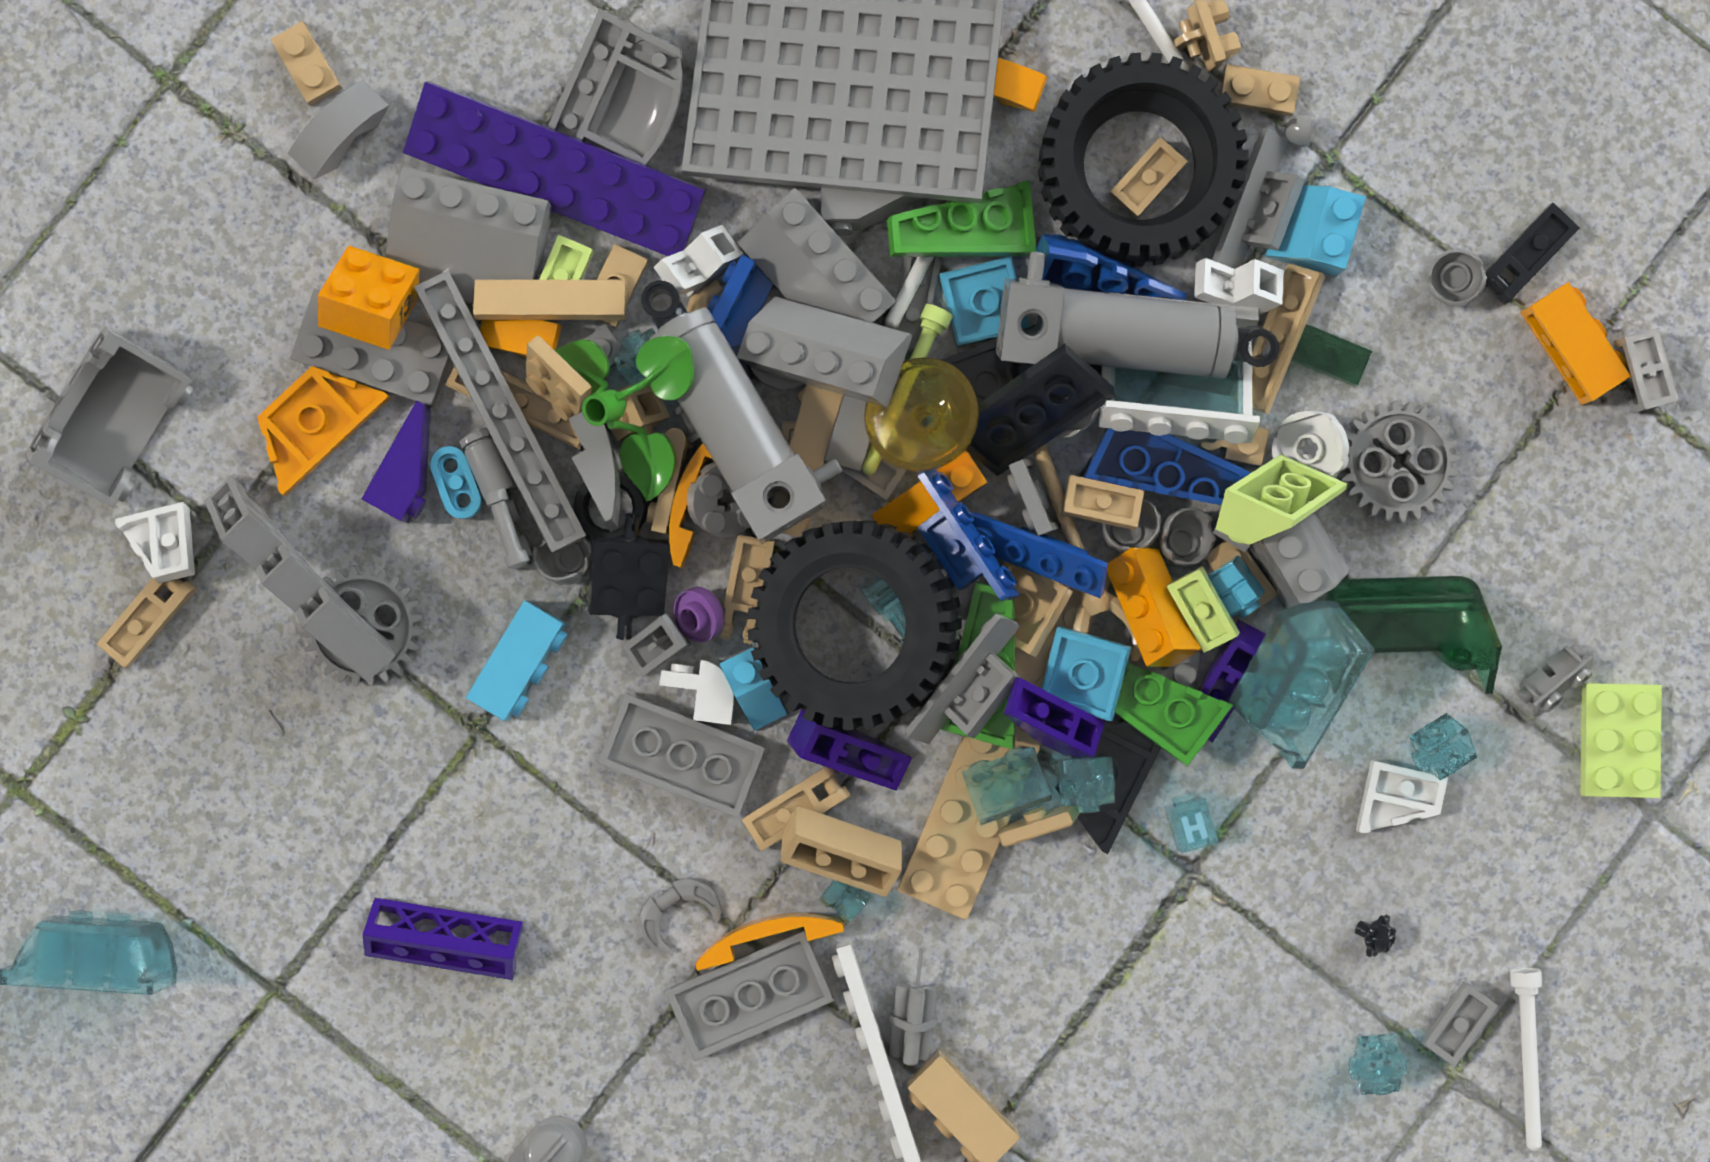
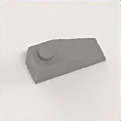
(857, 210)

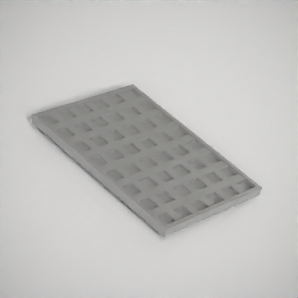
(846, 94)

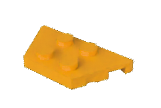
(314, 421)

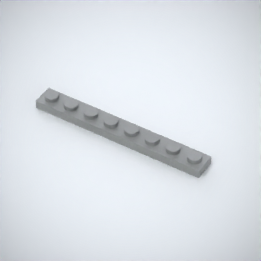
(500, 412)

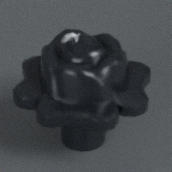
(1377, 936)

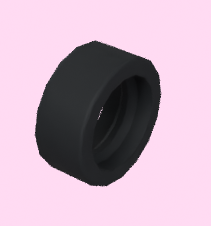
(582, 512)

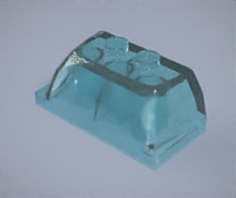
(1301, 677)
(94, 955)

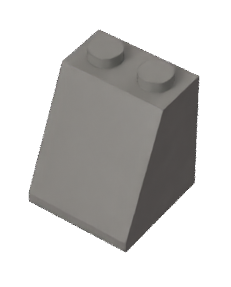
(1300, 562)

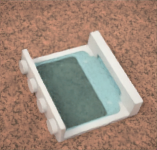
(1184, 403)

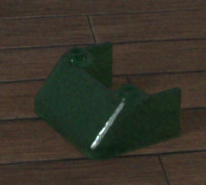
(1425, 616)

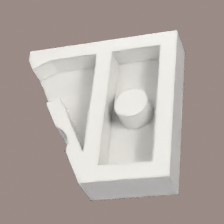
(162, 540)
(1397, 796)

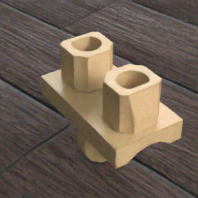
(1202, 36)

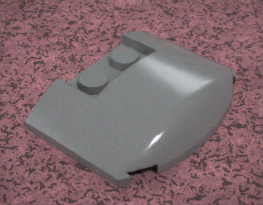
(621, 90)

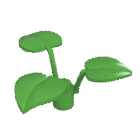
(669, 371)

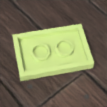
(1621, 740)

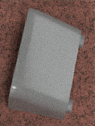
(107, 417)

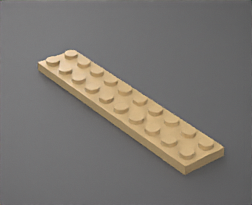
(953, 846)

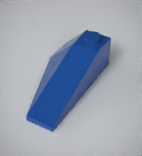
(1089, 269)

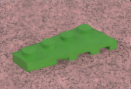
(966, 229)
(983, 606)
(1169, 712)

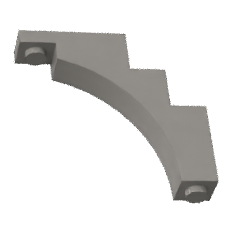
(291, 579)

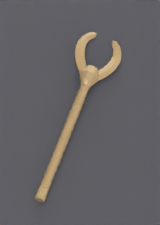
(1089, 604)

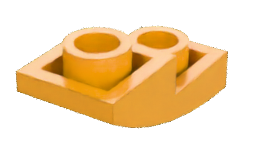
(1018, 85)
(515, 334)

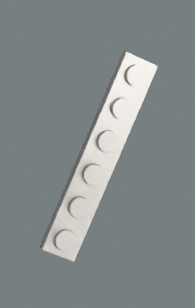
(870, 1038)

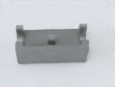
(1648, 369)

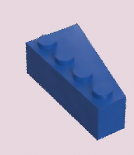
(1162, 466)

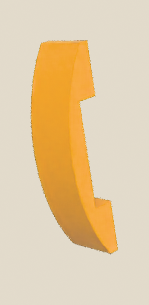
(680, 538)
(814, 924)

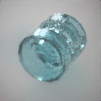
(850, 904)

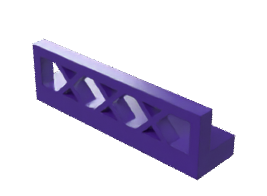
(441, 950)

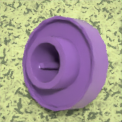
(699, 614)

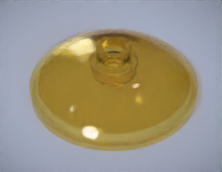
(924, 390)

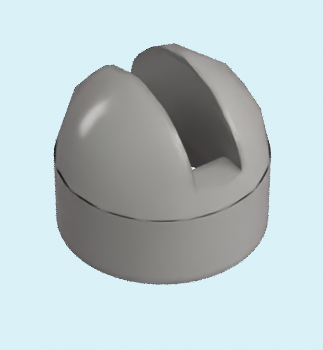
(1299, 130)

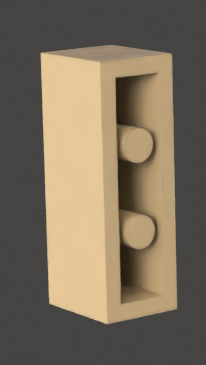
(841, 851)
(961, 1110)

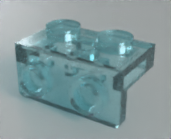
(1006, 784)

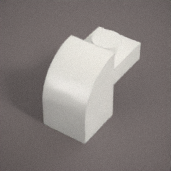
(700, 262)
(1249, 285)
(714, 696)

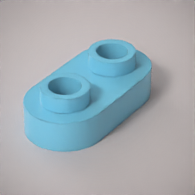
(456, 484)

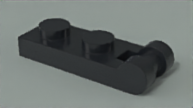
(1530, 251)

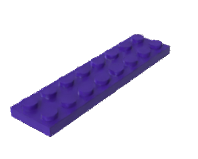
(555, 167)

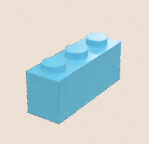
(518, 661)

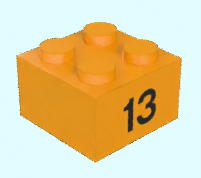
(368, 297)

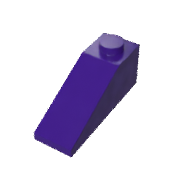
(402, 474)
(1230, 666)
(1053, 720)
(849, 752)

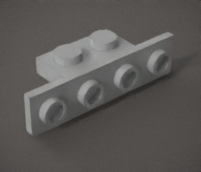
(1264, 203)
(972, 687)

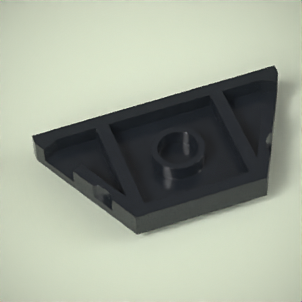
(1132, 760)

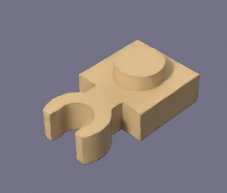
(1243, 453)

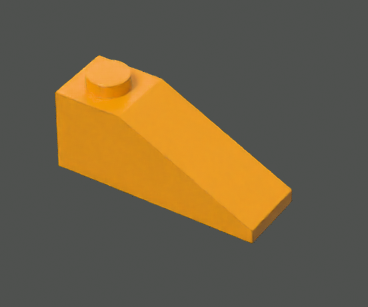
(916, 503)

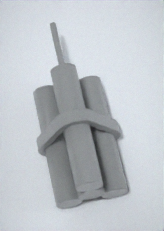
(913, 1020)

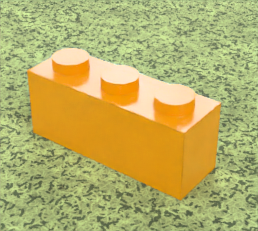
(1576, 343)
(1152, 614)

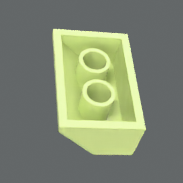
(1274, 499)

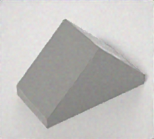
(656, 644)

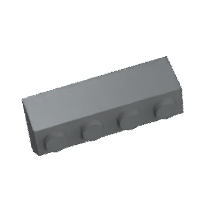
(812, 262)
(825, 350)

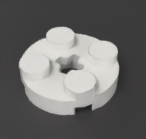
(1323, 430)

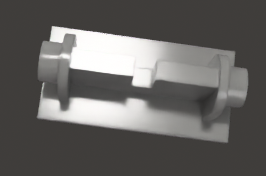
(1568, 671)

